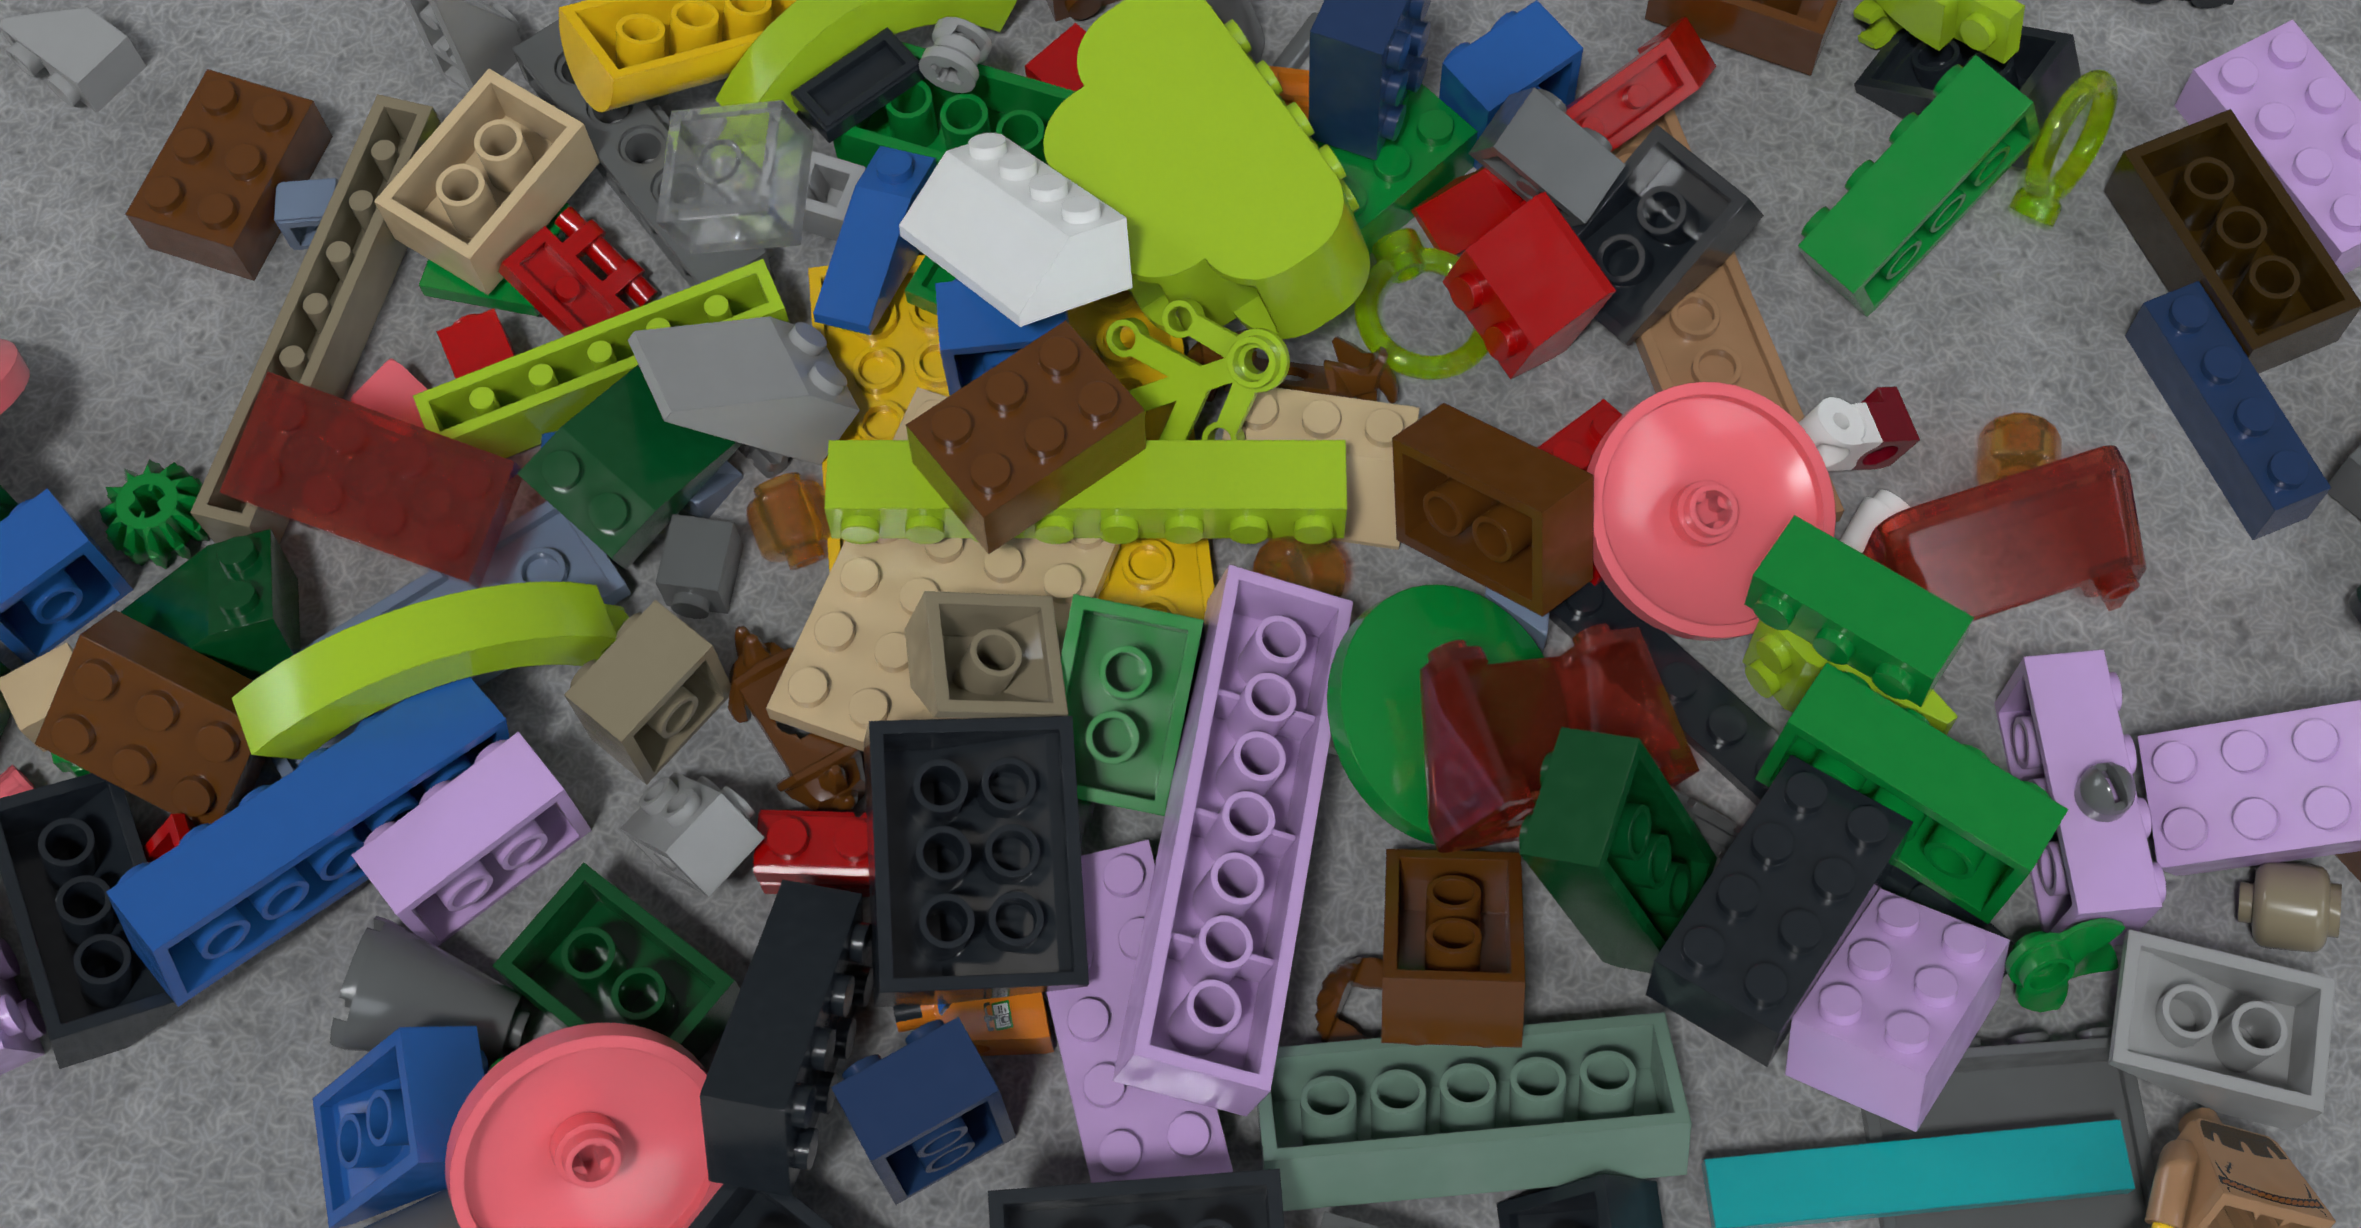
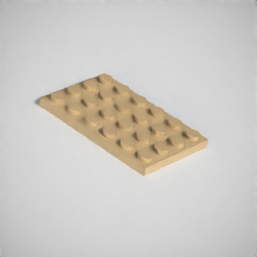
(853, 646)

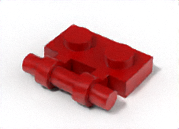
(563, 286)

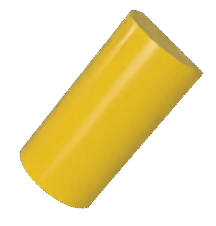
(657, 47)

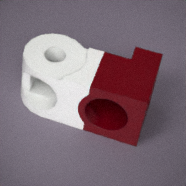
(1861, 433)

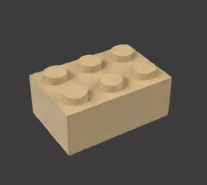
(487, 180)

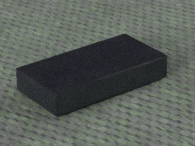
(857, 85)

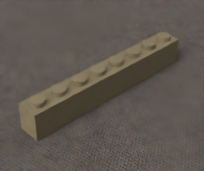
(330, 300)

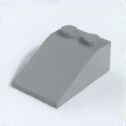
(749, 383)
(2224, 1029)

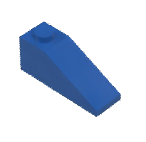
(869, 251)

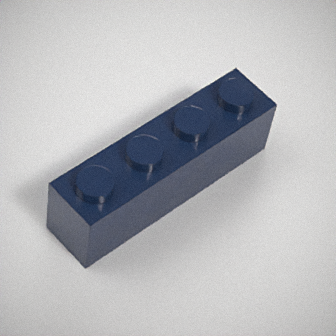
(2226, 411)

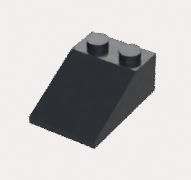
(1908, 69)
(1662, 232)

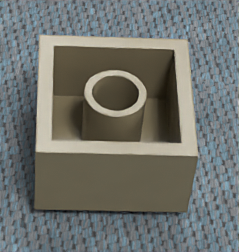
(649, 691)

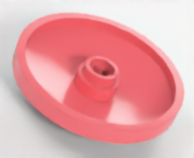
(1696, 499)
(583, 1135)

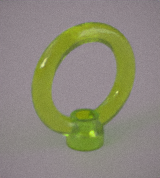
(2040, 193)
(1402, 261)

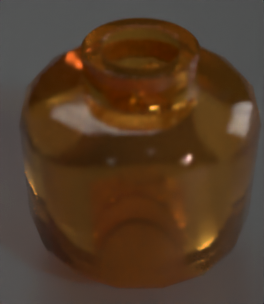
(2016, 445)
(789, 520)
(1303, 564)

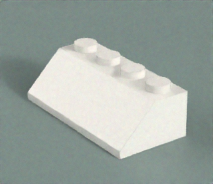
(1018, 231)

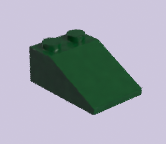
(624, 468)
(229, 604)

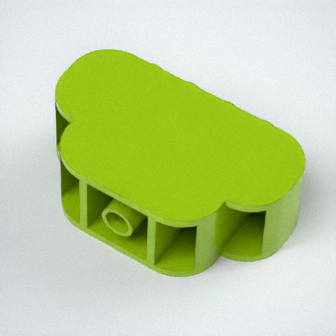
(1209, 171)

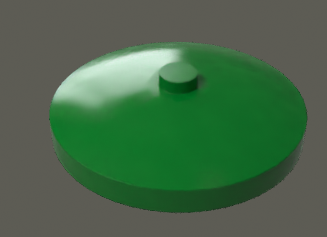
(1377, 690)

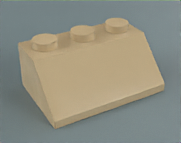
(1369, 450)

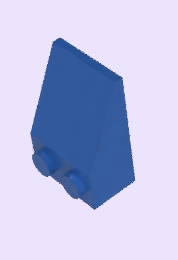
(391, 1120)

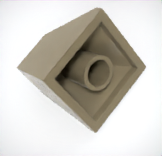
(985, 655)

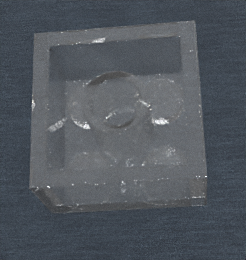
(735, 177)

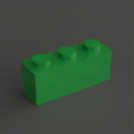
(1857, 611)

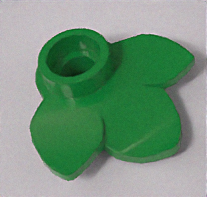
(2047, 961)

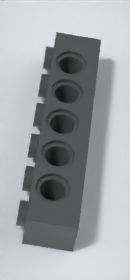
(621, 150)

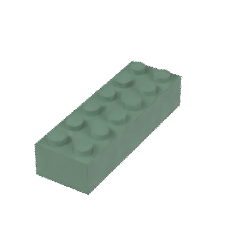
(1465, 1120)

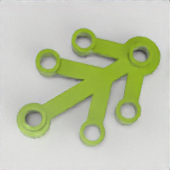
(1190, 381)

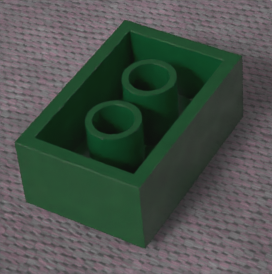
(610, 961)

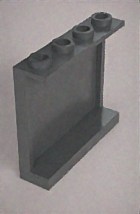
(2032, 1087)

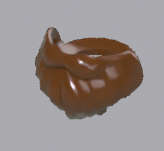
(1357, 972)

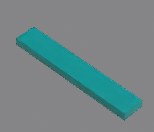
(1918, 1176)

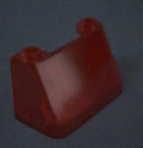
(1498, 721)

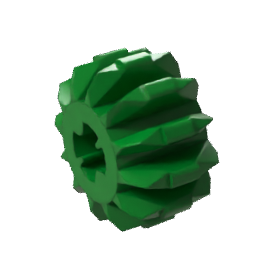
(132, 518)

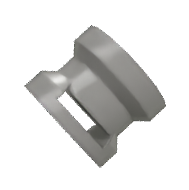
(955, 55)

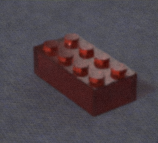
(372, 480)

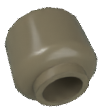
(2291, 906)

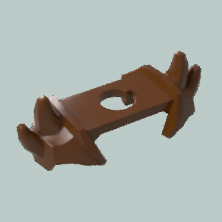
(1353, 375)
(820, 770)

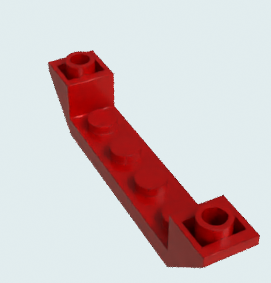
(1617, 108)

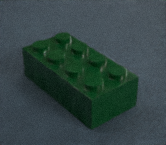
(1614, 846)

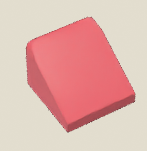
(391, 393)

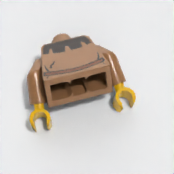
(2229, 1181)

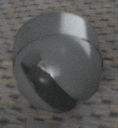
(2096, 797)

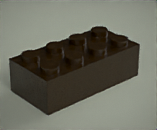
(2220, 217)

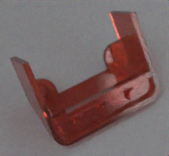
(2023, 537)

